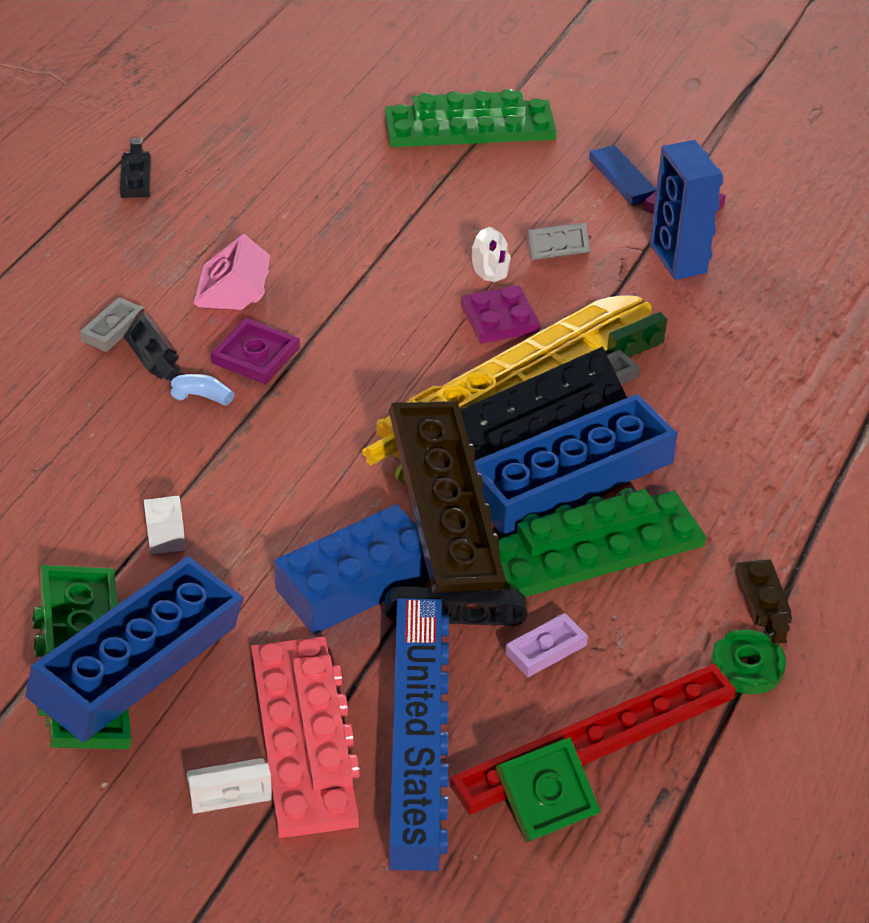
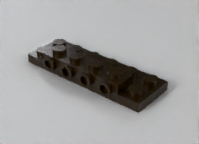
(447, 497)

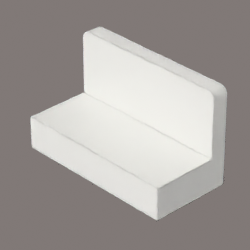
(229, 785)

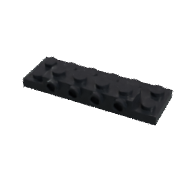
(542, 403)

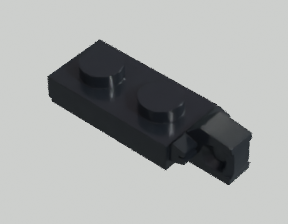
(135, 171)
(153, 348)

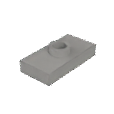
(558, 241)

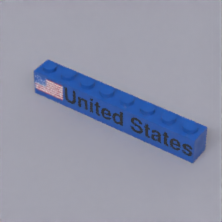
(418, 737)

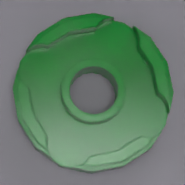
(755, 645)

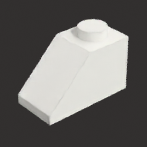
(164, 525)

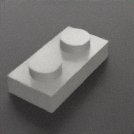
(111, 324)

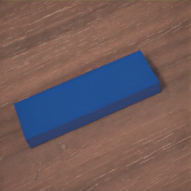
(622, 174)

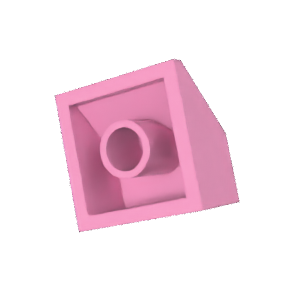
(234, 276)

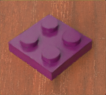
(500, 314)
(255, 350)

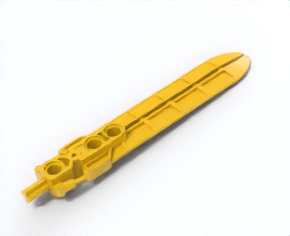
(549, 348)

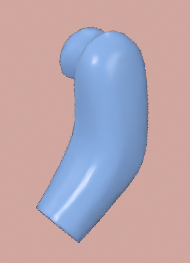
(203, 386)

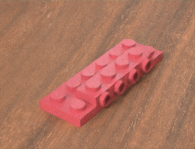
(306, 737)

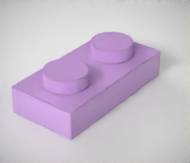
(546, 645)

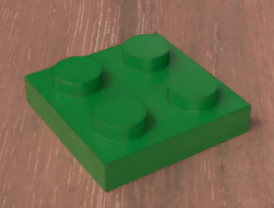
(548, 789)

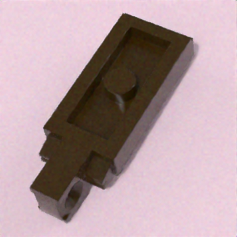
(765, 597)

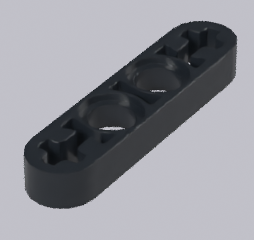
(457, 602)

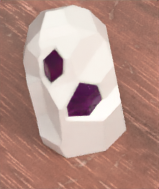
(490, 255)

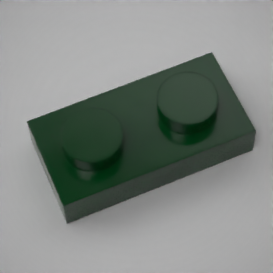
(638, 335)

